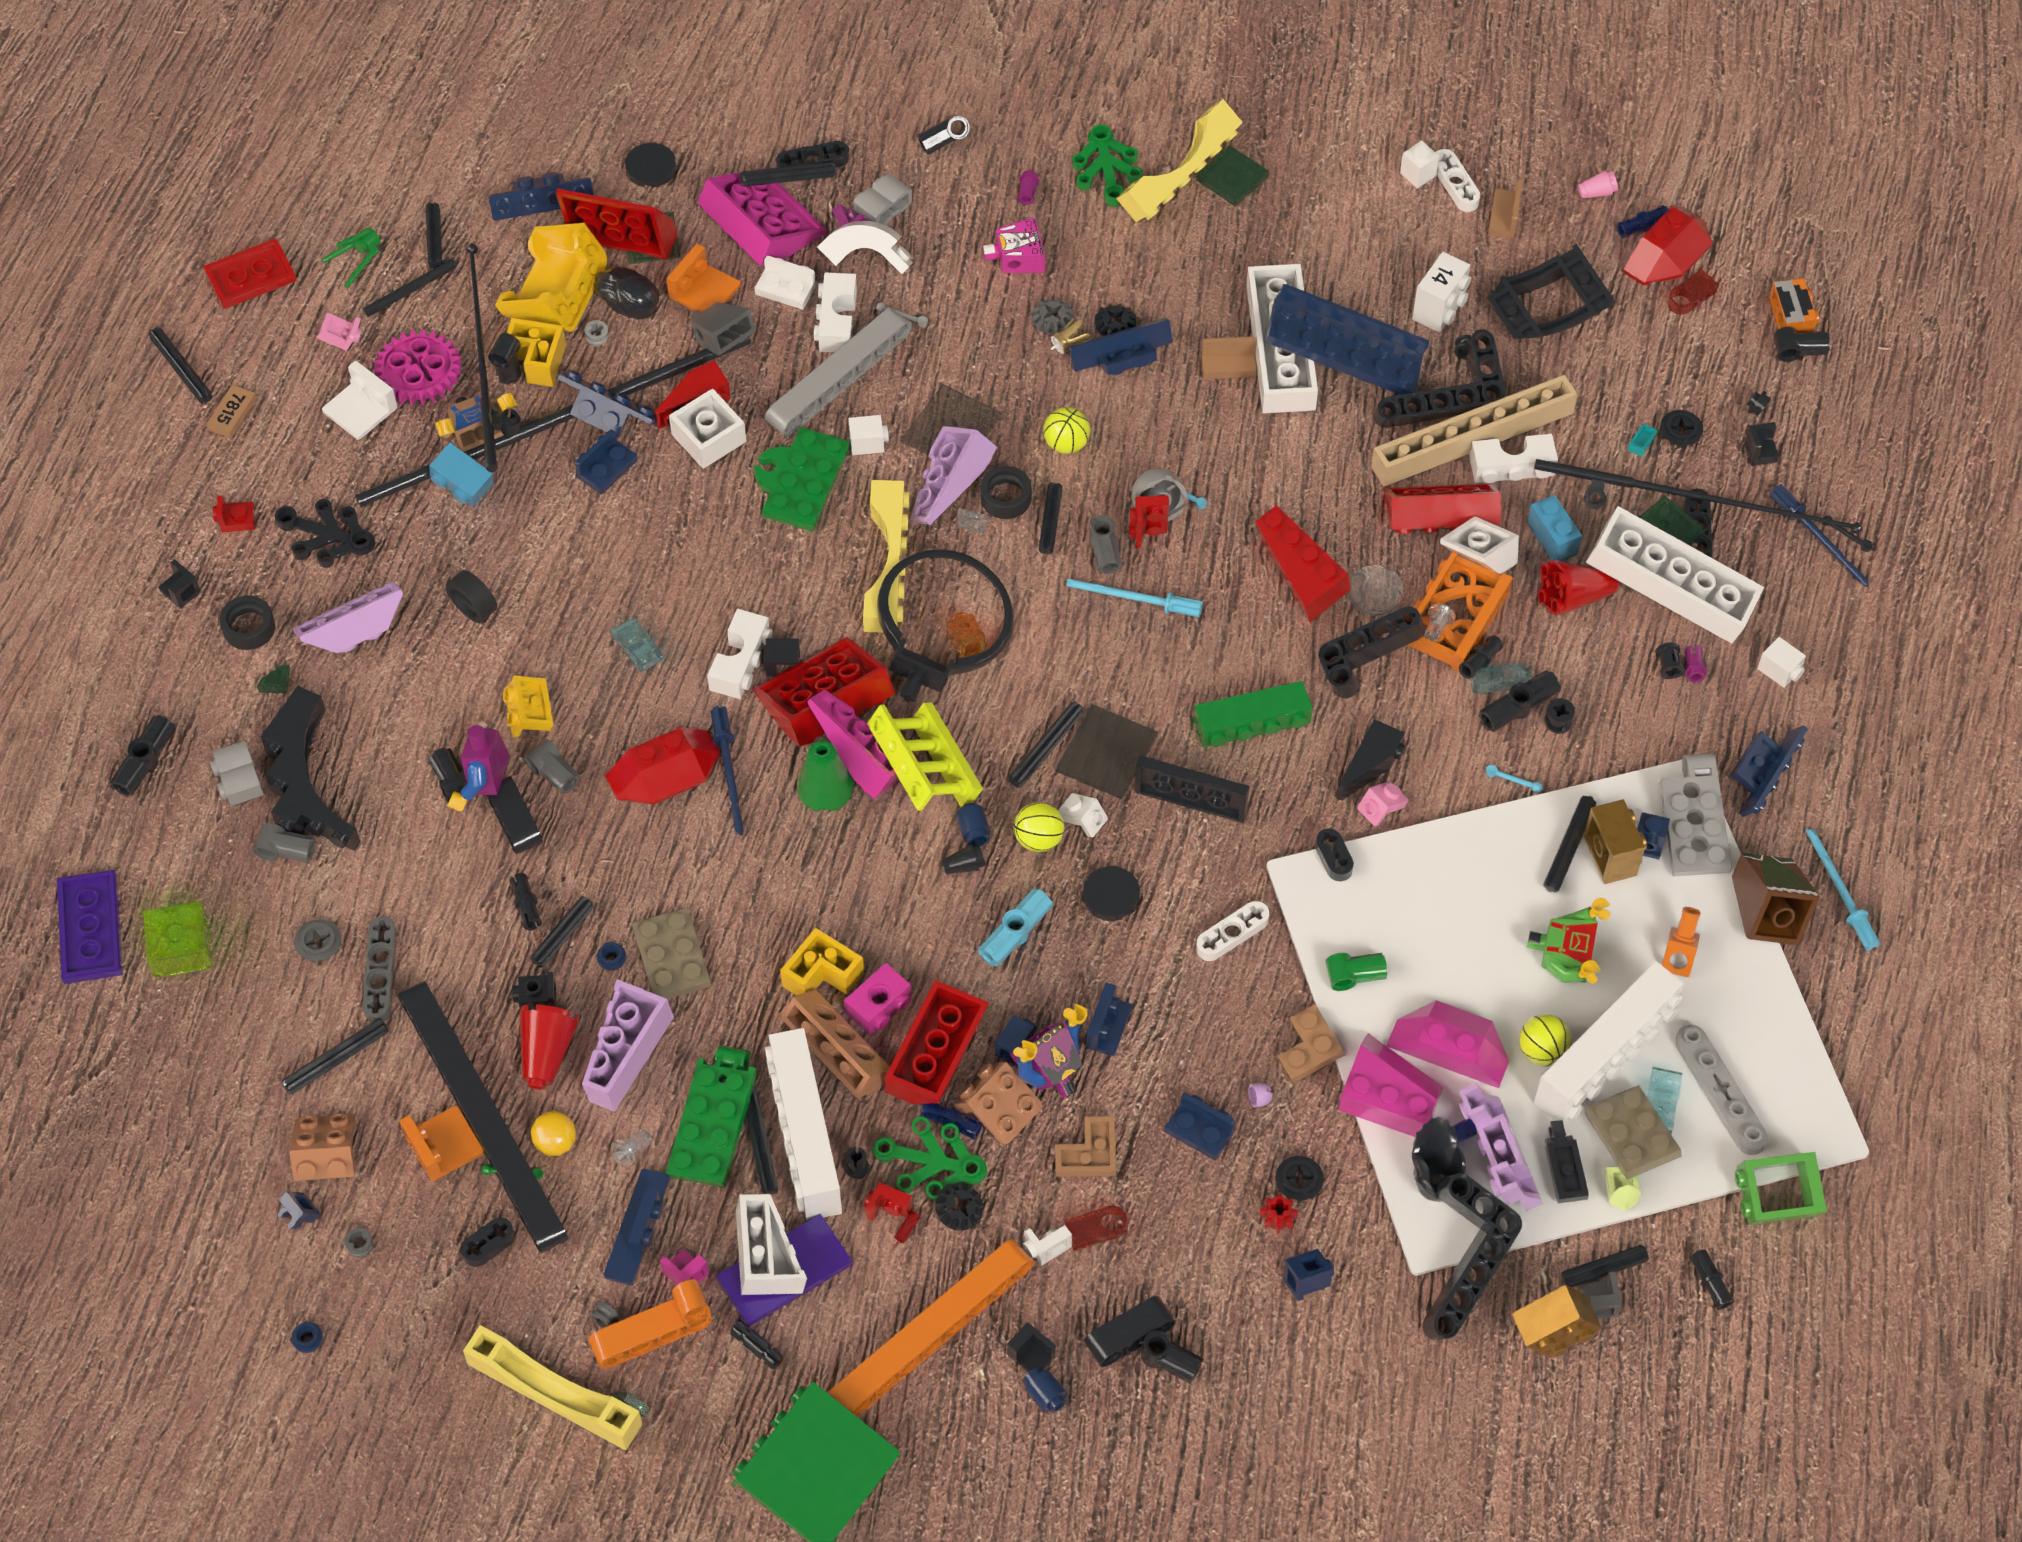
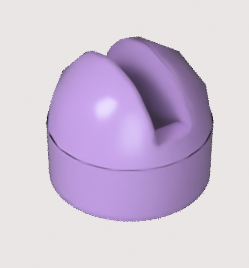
(1259, 1094)

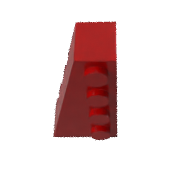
(1303, 564)

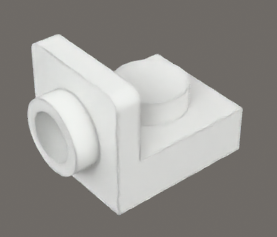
(1050, 1246)

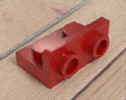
(1148, 517)

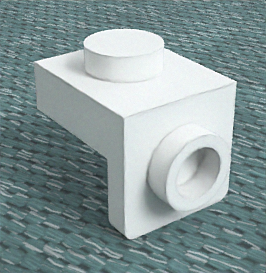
(1083, 812)

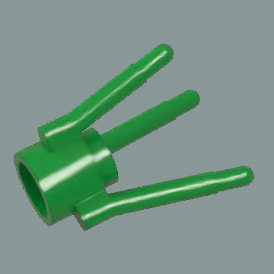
(364, 242)

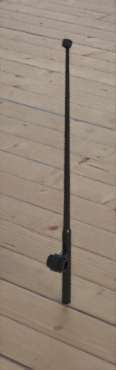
(508, 425)
(1599, 479)

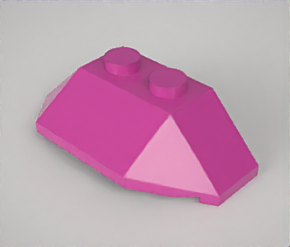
(1452, 1041)

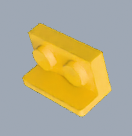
(528, 704)

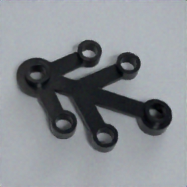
(326, 534)

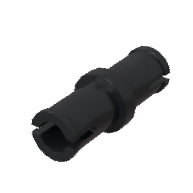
(1480, 657)
(525, 901)

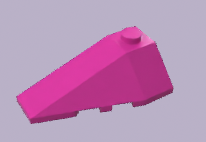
(854, 744)

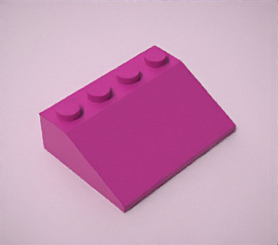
(759, 217)

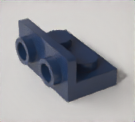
(604, 462)
(1108, 1022)
(1201, 1126)

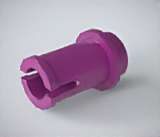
(1028, 181)
(1695, 668)

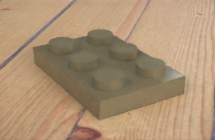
(671, 954)
(1633, 1132)

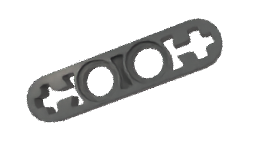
(382, 969)

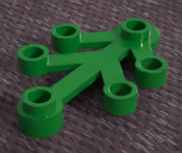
(1102, 139)
(934, 1161)

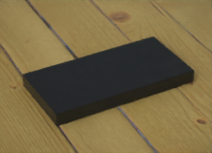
(1191, 789)

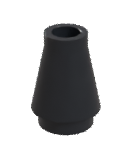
(965, 860)

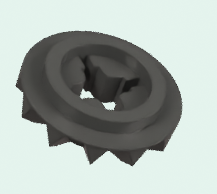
(1052, 324)
(305, 941)

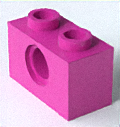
(882, 984)

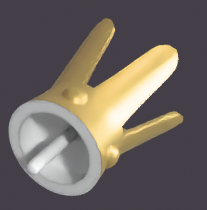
(1065, 339)

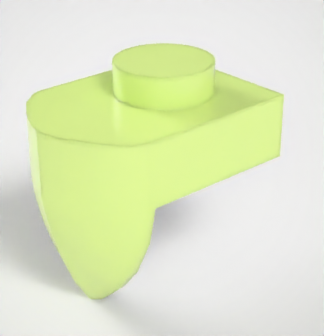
(1621, 1192)

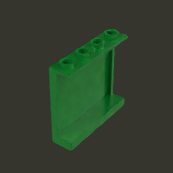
(815, 1465)

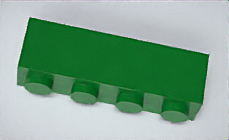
(1252, 714)

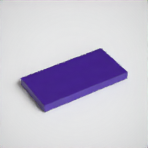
(89, 926)
(817, 1254)

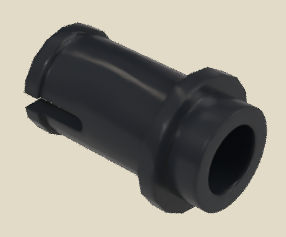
(858, 1159)

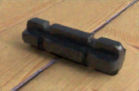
(756, 1344)

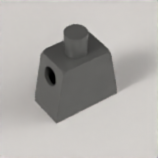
(722, 326)

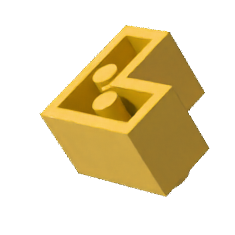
(540, 349)
(820, 960)

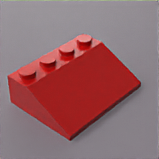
(620, 223)
(840, 670)

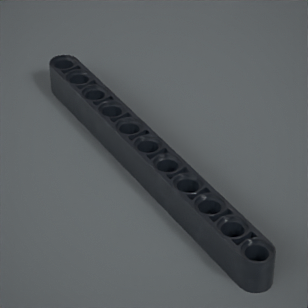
(483, 1117)

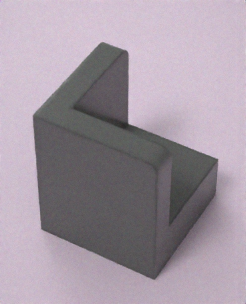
(1604, 1296)

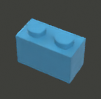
(460, 475)
(1554, 529)

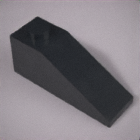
(1373, 758)

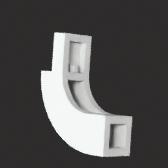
(866, 235)

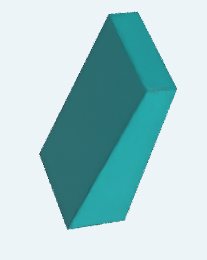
(1642, 440)

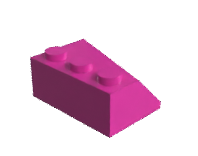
(1389, 1089)

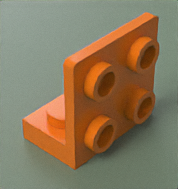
(699, 284)
(442, 1142)

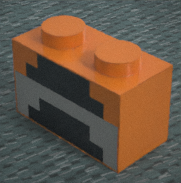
(1793, 305)

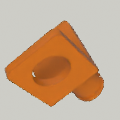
(1683, 941)

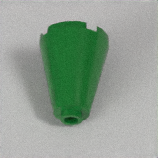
(824, 778)

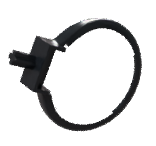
(923, 670)

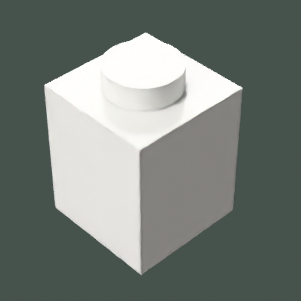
(1419, 164)
(867, 435)
(1782, 662)

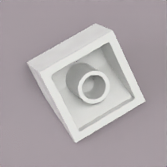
(1484, 544)

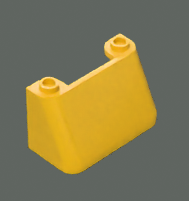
(560, 279)

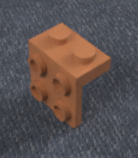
(999, 1101)
(323, 1147)

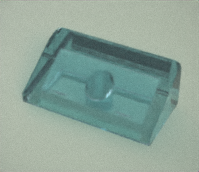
(1499, 677)

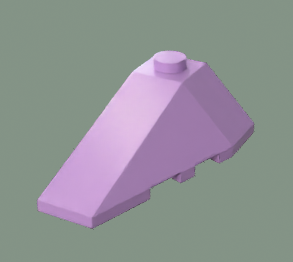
(956, 462)

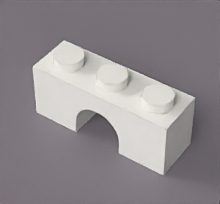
(837, 295)
(1493, 464)
(734, 673)

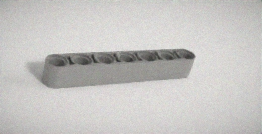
(838, 372)

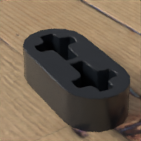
(1329, 857)
(487, 1242)

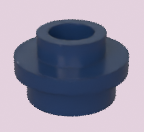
(607, 950)
(303, 1330)

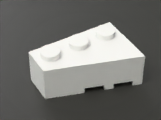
(764, 1250)

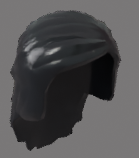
(627, 292)
(1436, 1156)

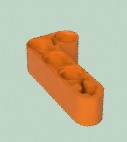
(653, 1327)

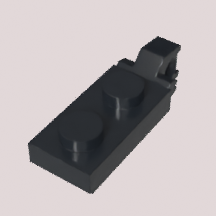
(1565, 1165)

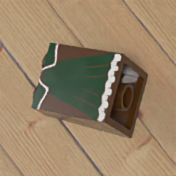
(1773, 898)

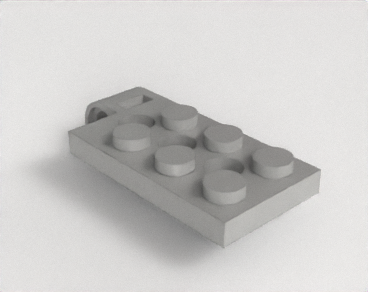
(1702, 774)

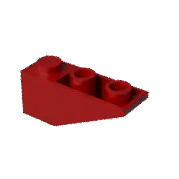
(691, 387)

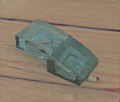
(637, 644)
(1664, 1094)

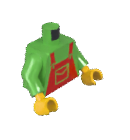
(1571, 944)

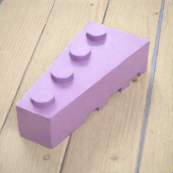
(625, 1042)

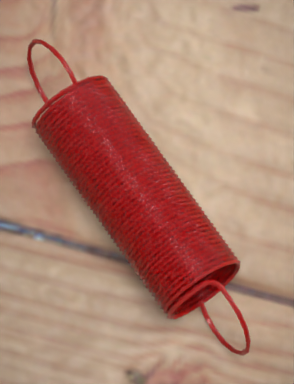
(907, 1227)

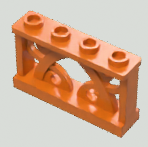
(1491, 597)

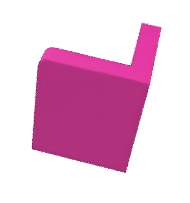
(684, 1267)

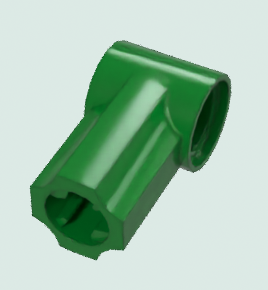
(1347, 971)

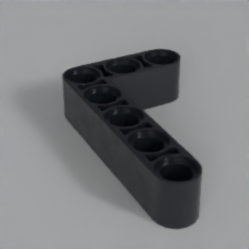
(1450, 395)
(1475, 1256)

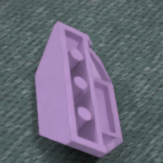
(352, 621)

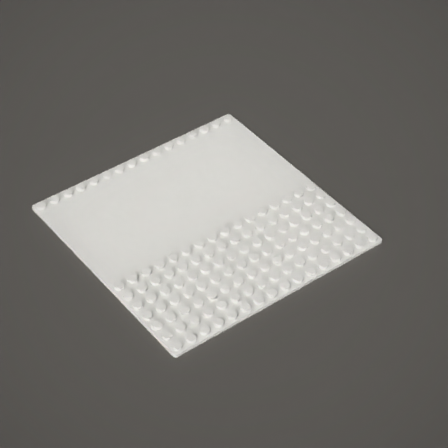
(1454, 923)

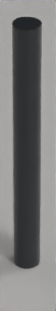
(409, 288)

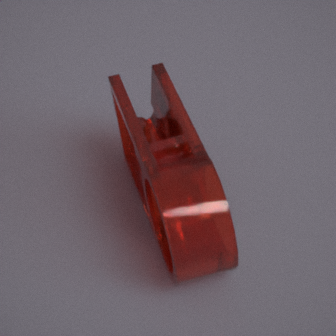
(1696, 289)
(1088, 1230)

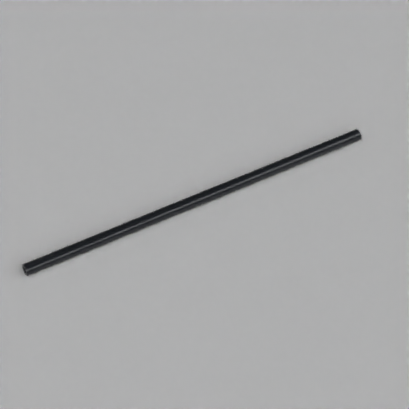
(548, 421)

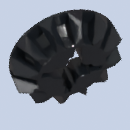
(1103, 319)
(1691, 425)
(1308, 1168)
(956, 1219)

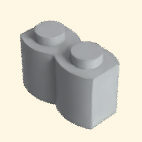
(884, 200)
(237, 773)

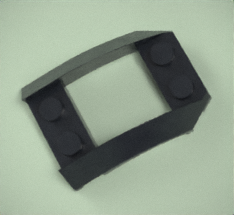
(1580, 276)

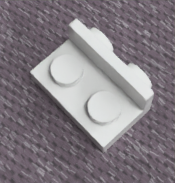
(786, 282)

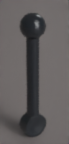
(1866, 545)

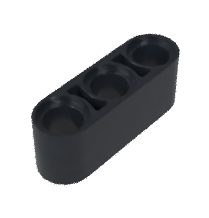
(515, 817)
(1128, 1331)

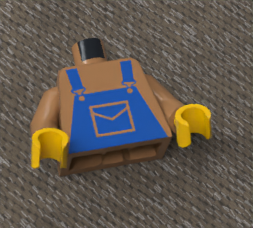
(466, 420)

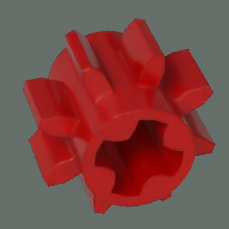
(1275, 1221)

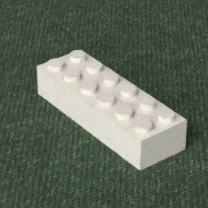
(1284, 378)
(1675, 575)
(1609, 1043)
(803, 1124)

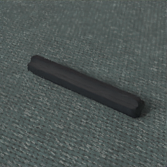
(787, 174)
(180, 365)
(1046, 744)
(1569, 845)
(335, 1056)
(760, 1145)

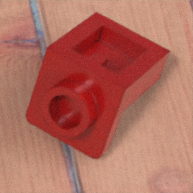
(234, 516)
(891, 1199)

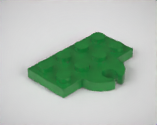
(801, 477)

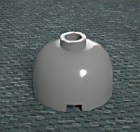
(1161, 483)

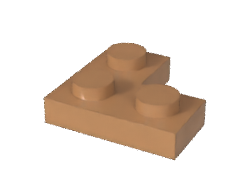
(1317, 1047)
(1094, 1157)

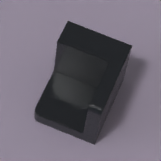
(1760, 444)
(181, 586)
(780, 652)
(1031, 1348)

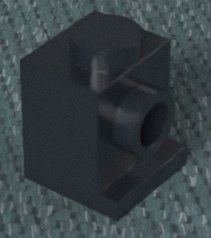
(535, 991)

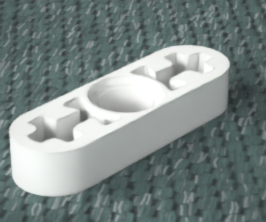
(1456, 191)
(1227, 942)

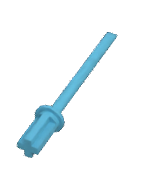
(1171, 603)
(1857, 918)

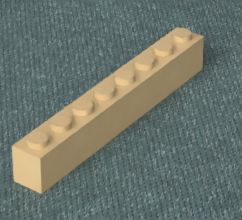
(1454, 436)

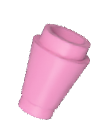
(1599, 185)

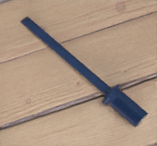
(1790, 503)
(723, 738)

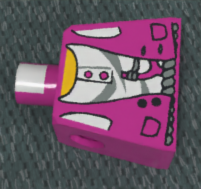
(1017, 248)

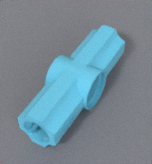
(1004, 938)

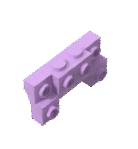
(1498, 1141)

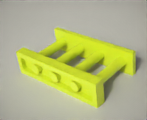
(939, 744)

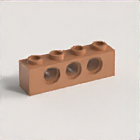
(836, 1043)

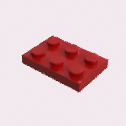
(249, 273)

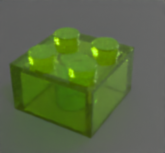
(177, 939)

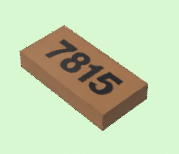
(231, 411)

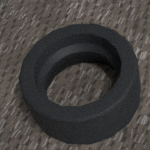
(1004, 475)
(471, 596)
(244, 605)

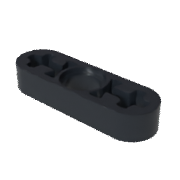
(830, 148)

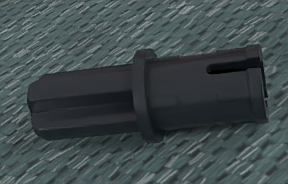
(1712, 1279)

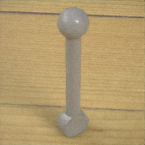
(921, 321)

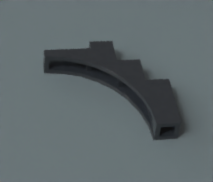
(289, 743)

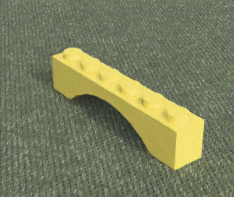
(1211, 129)
(887, 511)
(587, 1408)

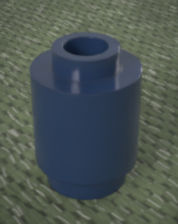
(973, 824)
(1045, 1390)

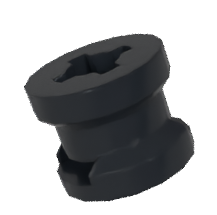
(1562, 722)

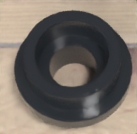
(1758, 402)

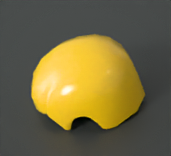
(553, 1133)

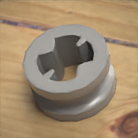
(593, 339)

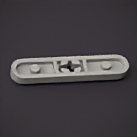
(1733, 1108)

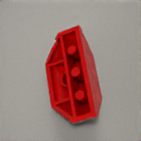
(1669, 247)
(664, 766)

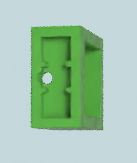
(1809, 1181)

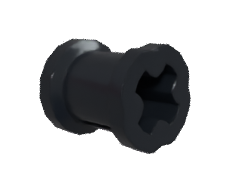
(1670, 660)

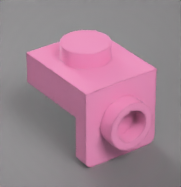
(339, 331)
(1380, 801)

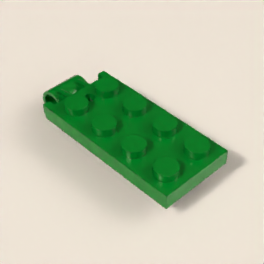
(713, 1118)

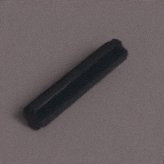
(433, 231)
(1050, 518)
(561, 932)
(1602, 1266)

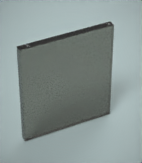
(951, 410)
(1106, 751)

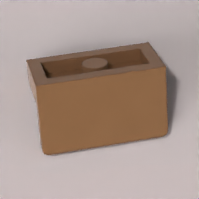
(1505, 212)
(1228, 357)

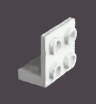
(362, 403)

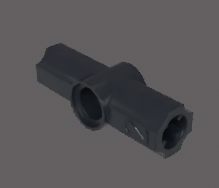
(1508, 709)
(135, 767)

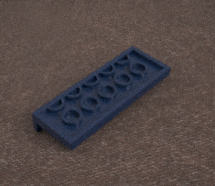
(1346, 340)

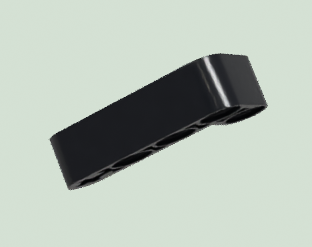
(1373, 647)

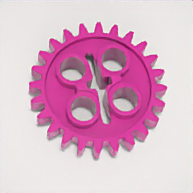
(429, 355)

